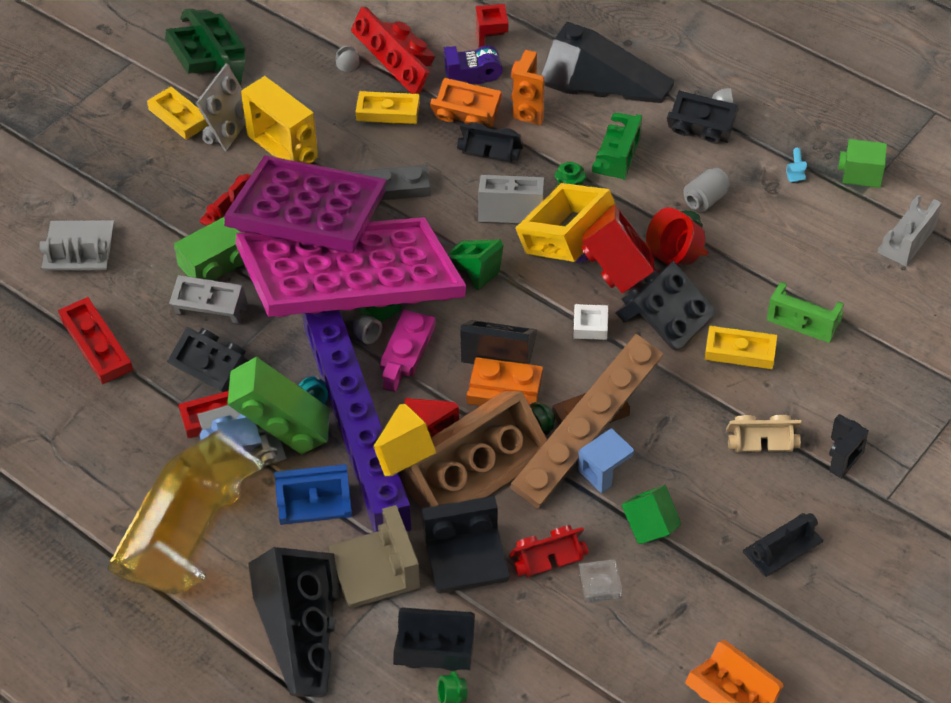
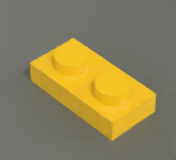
(387, 107)
(177, 112)
(740, 347)

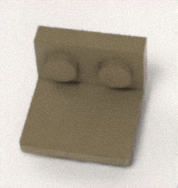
(377, 563)

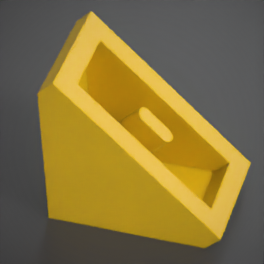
(403, 441)

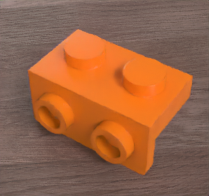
(527, 89)
(466, 103)
(733, 678)

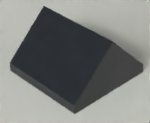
(496, 342)

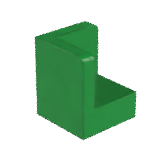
(651, 514)

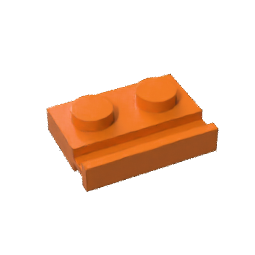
(495, 376)

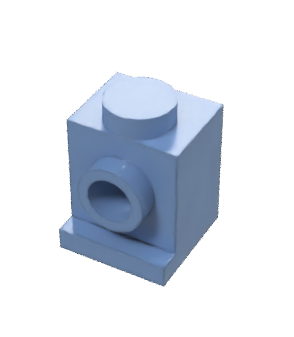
(240, 430)

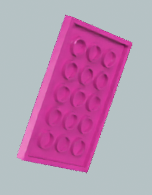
(389, 266)

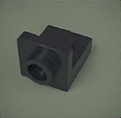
(848, 446)

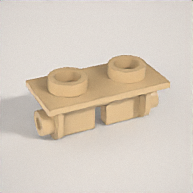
(749, 432)

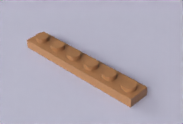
(586, 421)

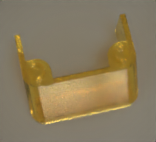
(178, 512)

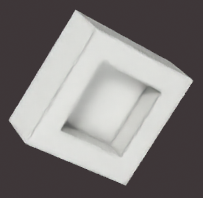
(590, 322)

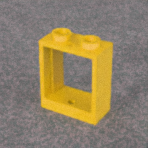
(282, 122)
(541, 229)

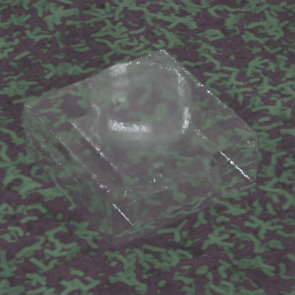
(600, 581)

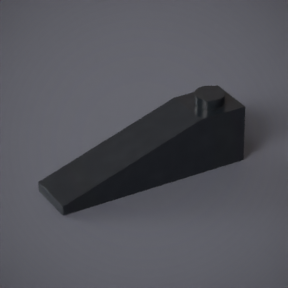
(593, 63)
(295, 603)

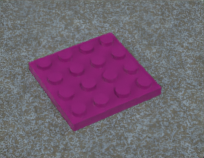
(306, 203)

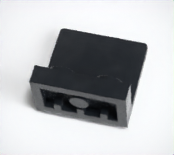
(464, 544)

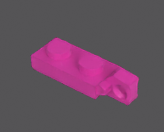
(406, 347)

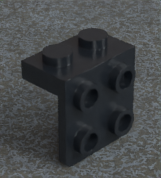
(669, 305)

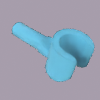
(796, 170)

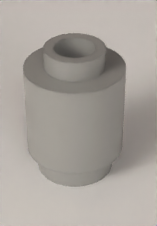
(706, 189)

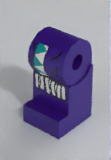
(473, 65)

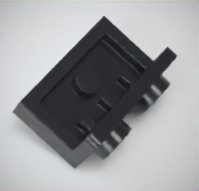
(702, 116)
(434, 639)

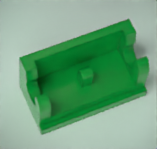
(618, 146)

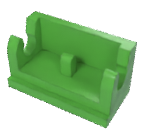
(803, 315)

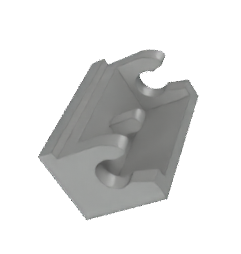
(508, 197)
(910, 232)
(208, 297)

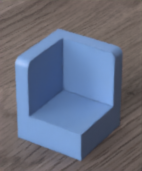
(601, 457)

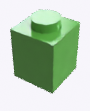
(863, 163)

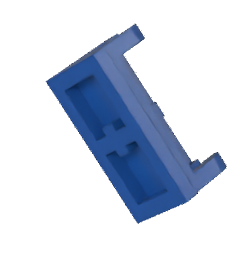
(313, 494)

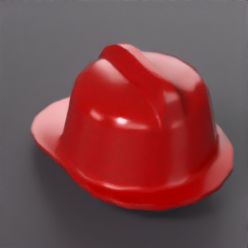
(675, 237)

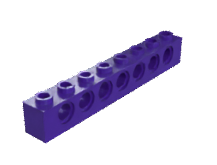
(354, 414)

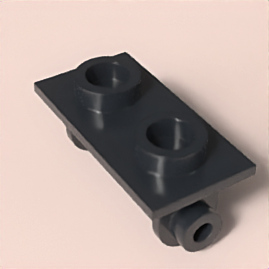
(504, 143)
(784, 544)

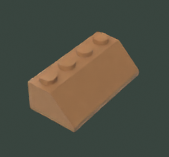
(477, 453)

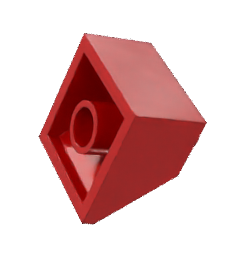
(618, 250)

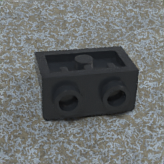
(206, 358)

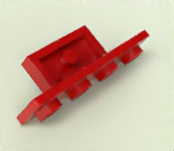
(395, 48)

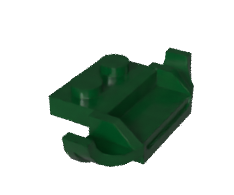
(207, 43)

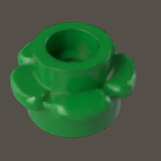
(570, 174)
(452, 688)

